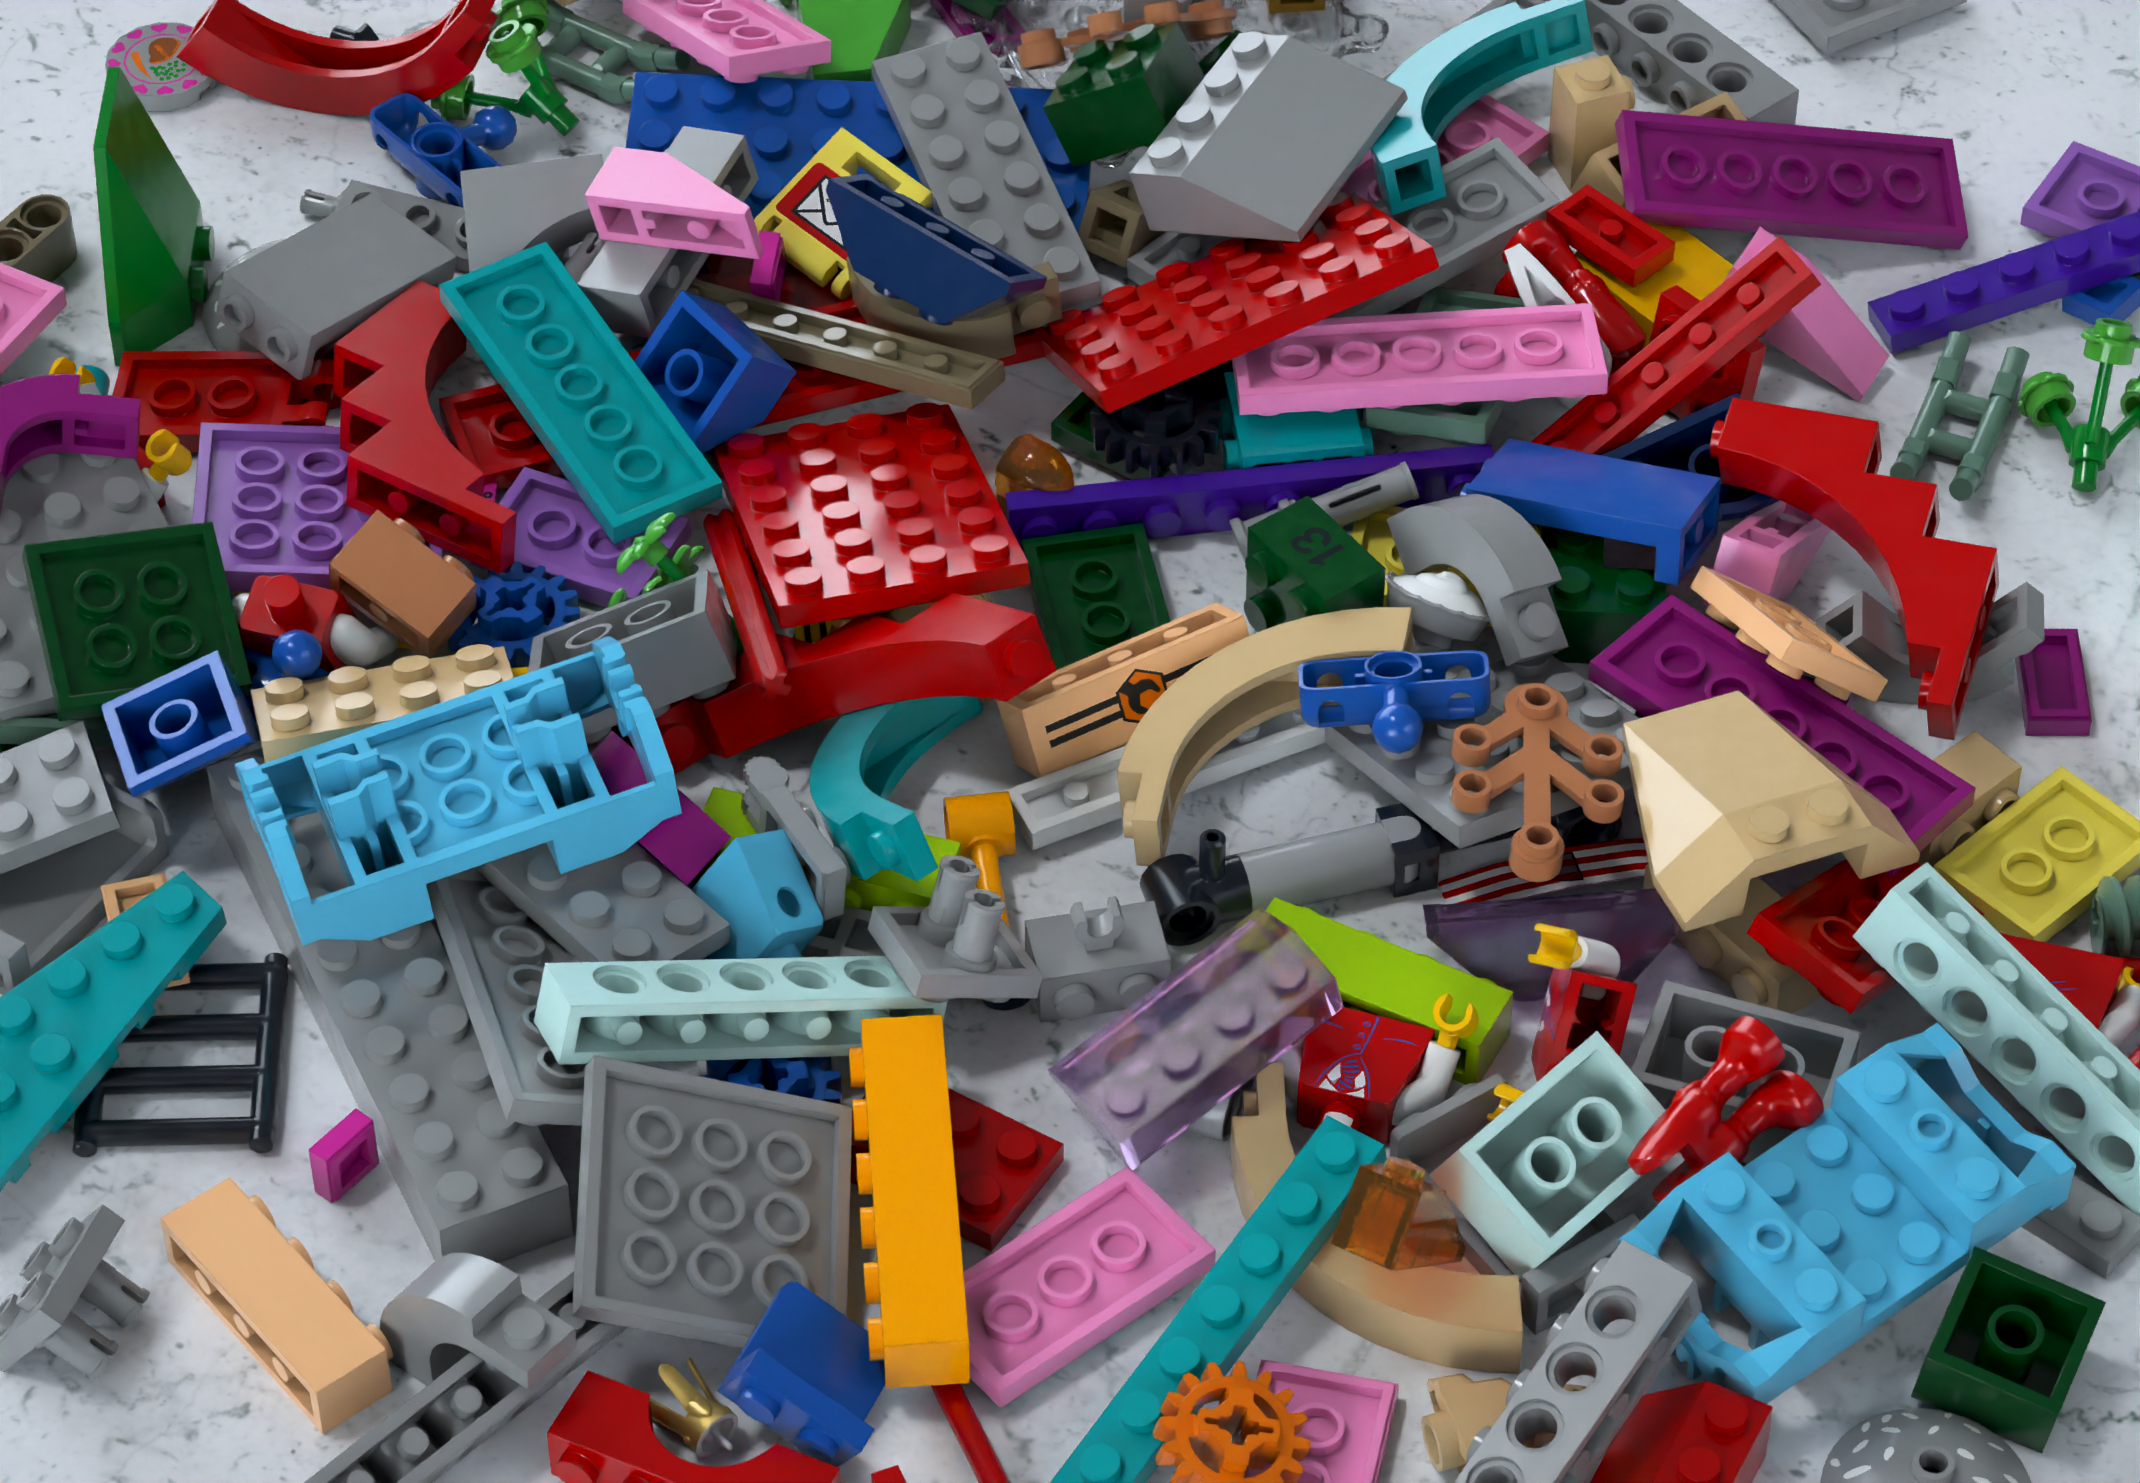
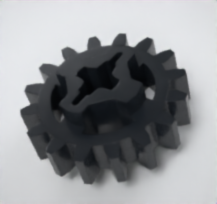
(1160, 429)

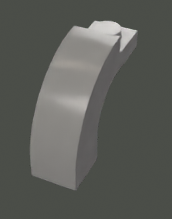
(1498, 556)
(1879, 640)
(476, 1308)

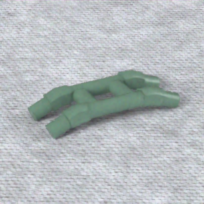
(618, 50)
(1943, 399)

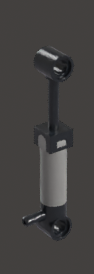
(1392, 852)

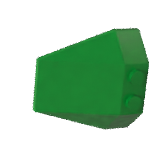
(147, 226)

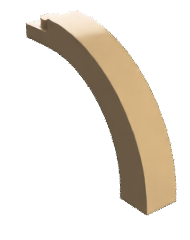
(1228, 697)
(1415, 1311)

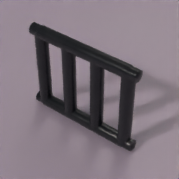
(260, 1077)

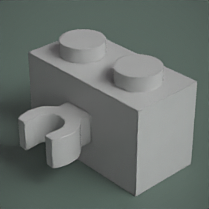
(1096, 958)

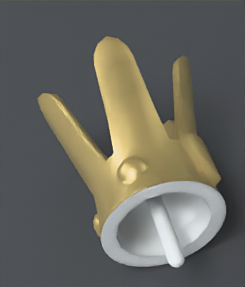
(708, 1422)

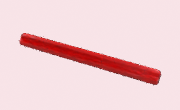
(747, 605)

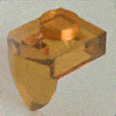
(1031, 466)

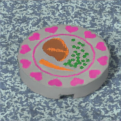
(153, 69)

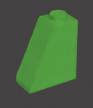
(858, 34)

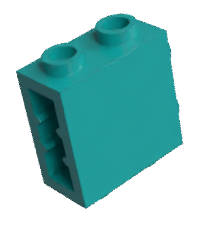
(1289, 436)

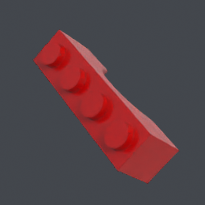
(610, 1438)

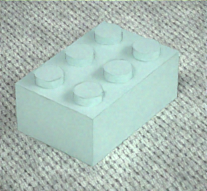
(1552, 1156)

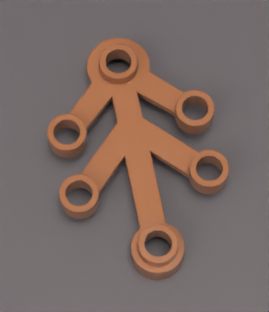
(1203, 22)
(1536, 716)

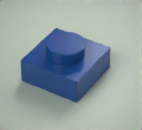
(2109, 300)

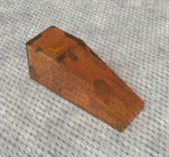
(1398, 1218)

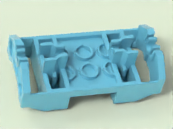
(459, 792)
(1854, 1212)

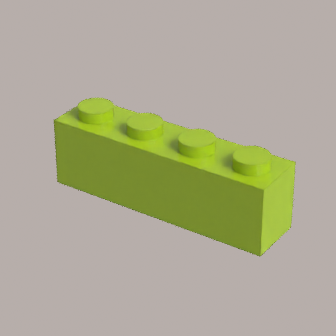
(1405, 985)

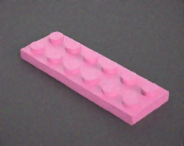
(1425, 360)

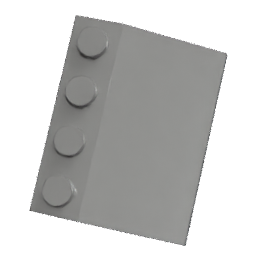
(1263, 141)

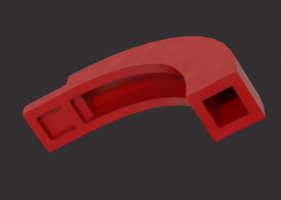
(335, 74)

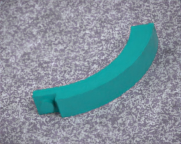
(1457, 72)
(860, 769)

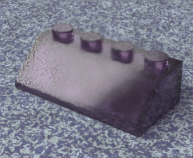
(1198, 1036)

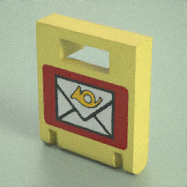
(805, 214)

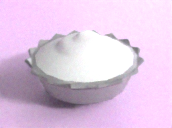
(1440, 606)

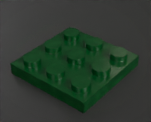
(129, 611)

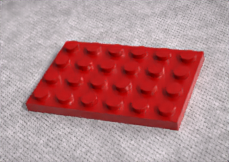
(1232, 302)
(868, 515)

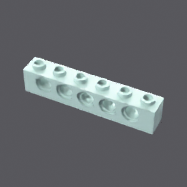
(718, 1007)
(2012, 1024)

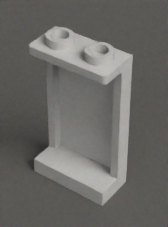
(328, 281)
(59, 897)
(1558, 1281)

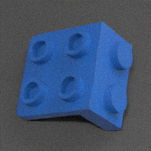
(808, 1376)

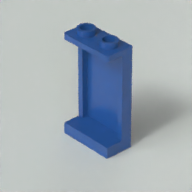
(1607, 499)

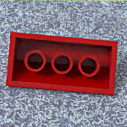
(1689, 1437)

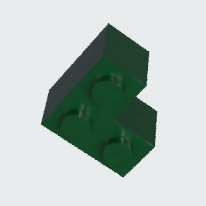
(1595, 600)

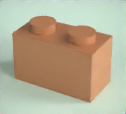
(403, 583)

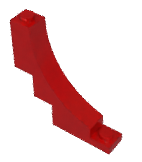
(394, 443)
(1830, 472)
(871, 661)

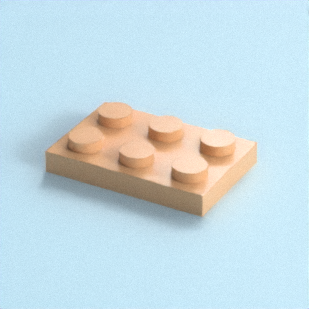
(1788, 635)

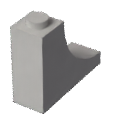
(527, 205)

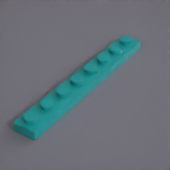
(1228, 1302)

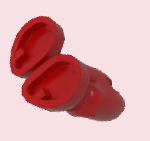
(1614, 323)
(1694, 1119)

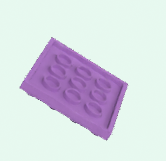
(275, 500)

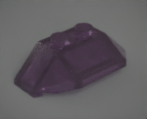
(1498, 935)

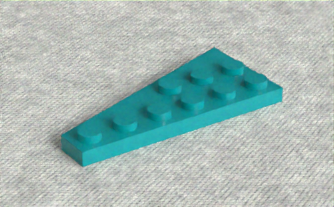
(75, 1012)

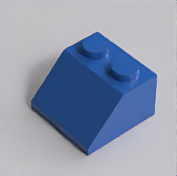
(712, 370)
(179, 724)

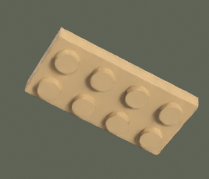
(350, 699)

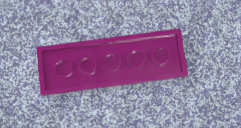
(1791, 179)
(1686, 657)

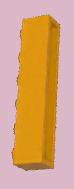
(913, 1202)

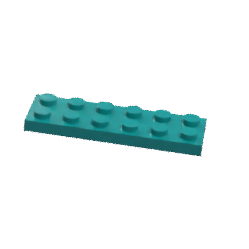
(580, 391)

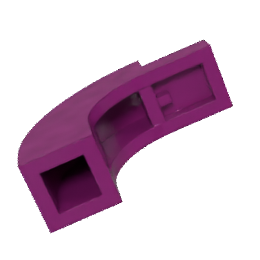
(52, 417)
(680, 842)

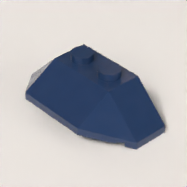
(923, 255)

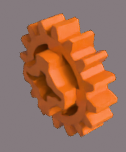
(1246, 1410)

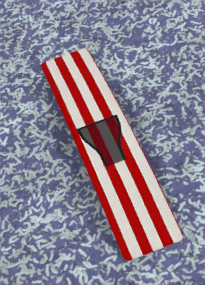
(1579, 867)

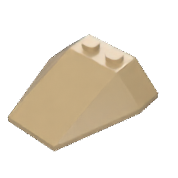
(1741, 797)

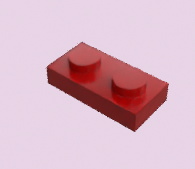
(1611, 236)

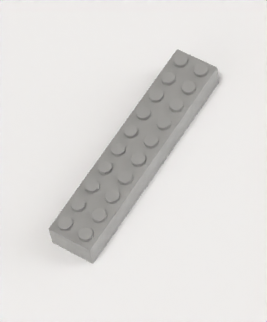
(407, 1057)

